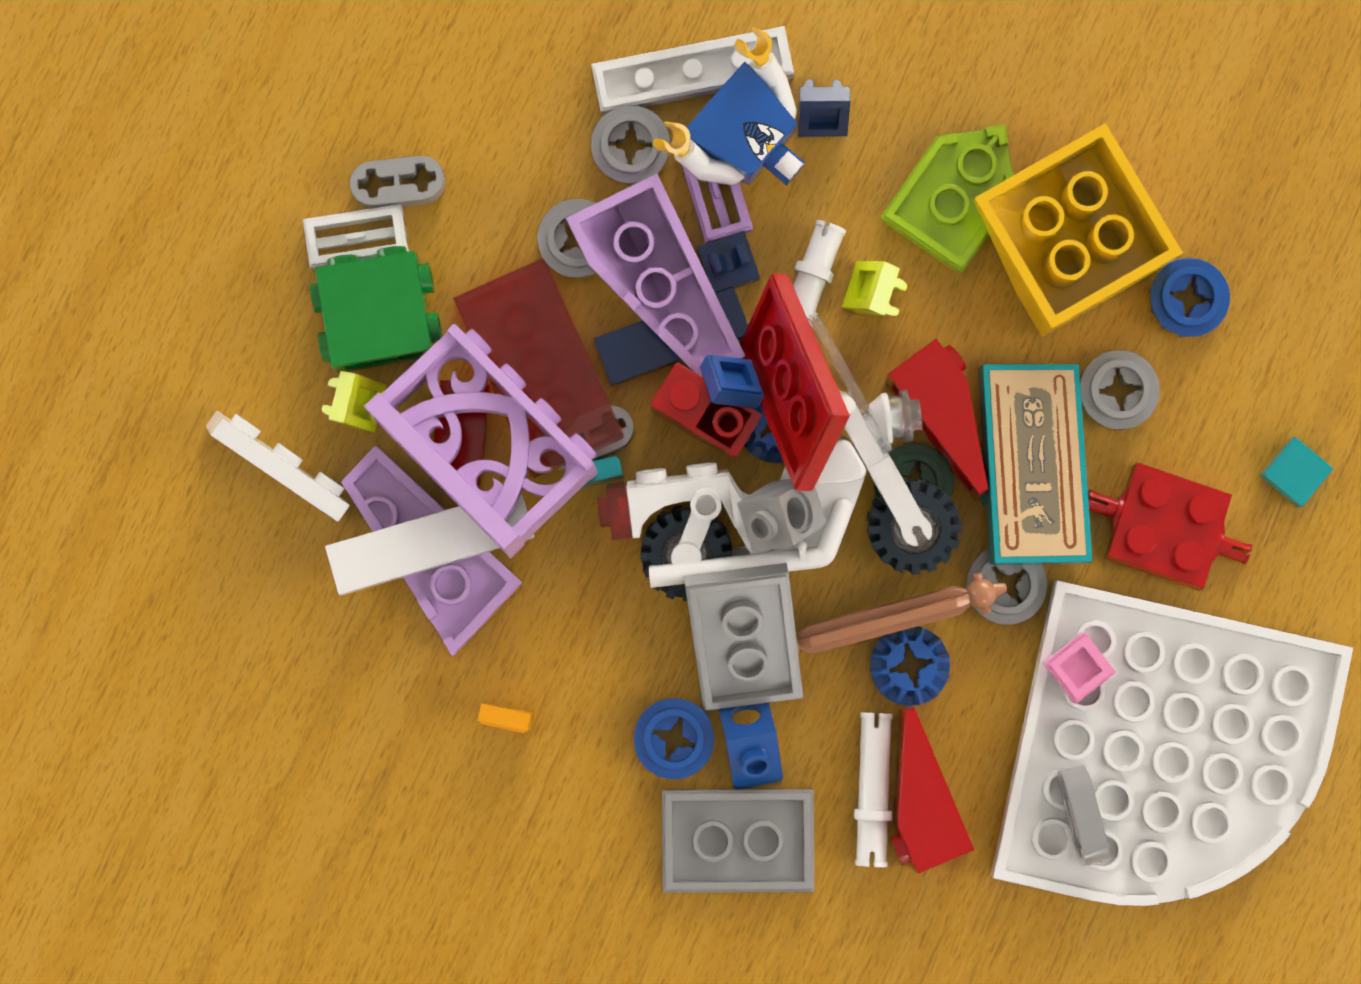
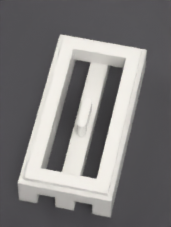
(352, 218)

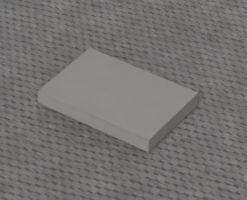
(744, 636)
(738, 840)

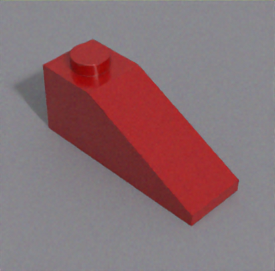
(947, 413)
(924, 809)

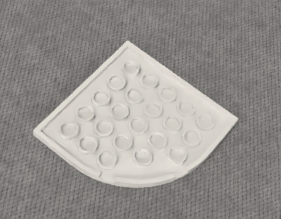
(1191, 749)

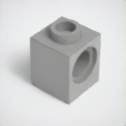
(780, 515)

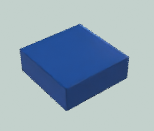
(731, 381)

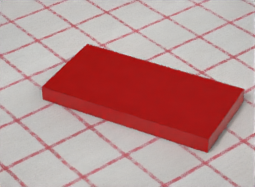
(796, 382)

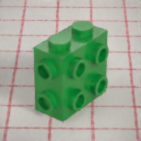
(375, 309)

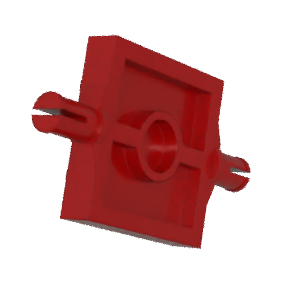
(1168, 526)

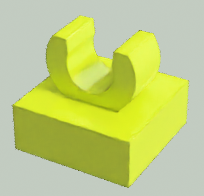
(872, 288)
(349, 400)

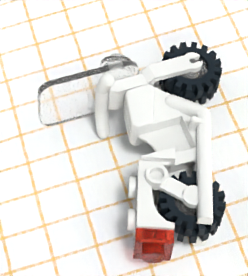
(908, 526)

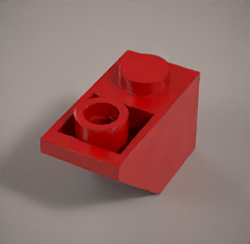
(688, 406)

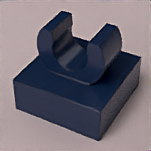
(823, 110)
(728, 262)

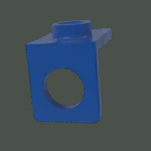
(752, 747)

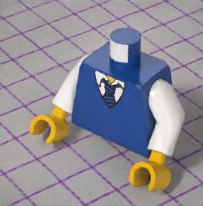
(741, 124)

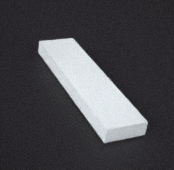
(679, 71)
(410, 548)

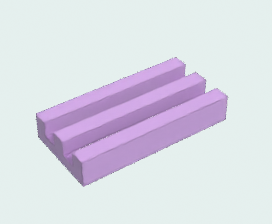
(726, 229)

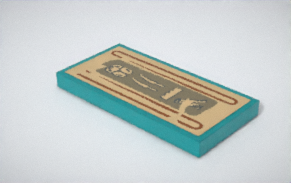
(1034, 464)

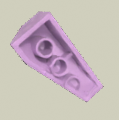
(651, 265)

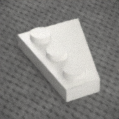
(278, 463)

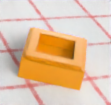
(505, 717)

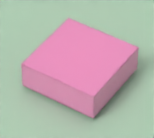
(1079, 667)

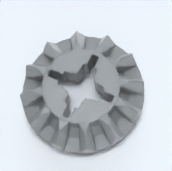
(613, 130)
(553, 238)
(1132, 371)
(1030, 590)

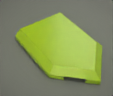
(937, 198)

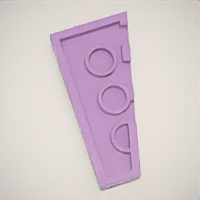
(454, 595)

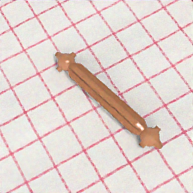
(898, 615)

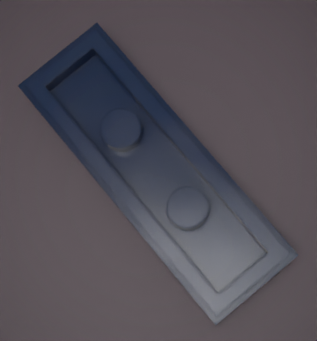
(639, 350)

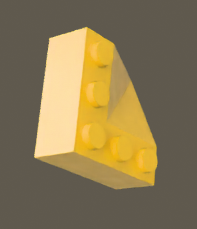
(1075, 229)

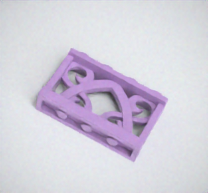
(492, 507)

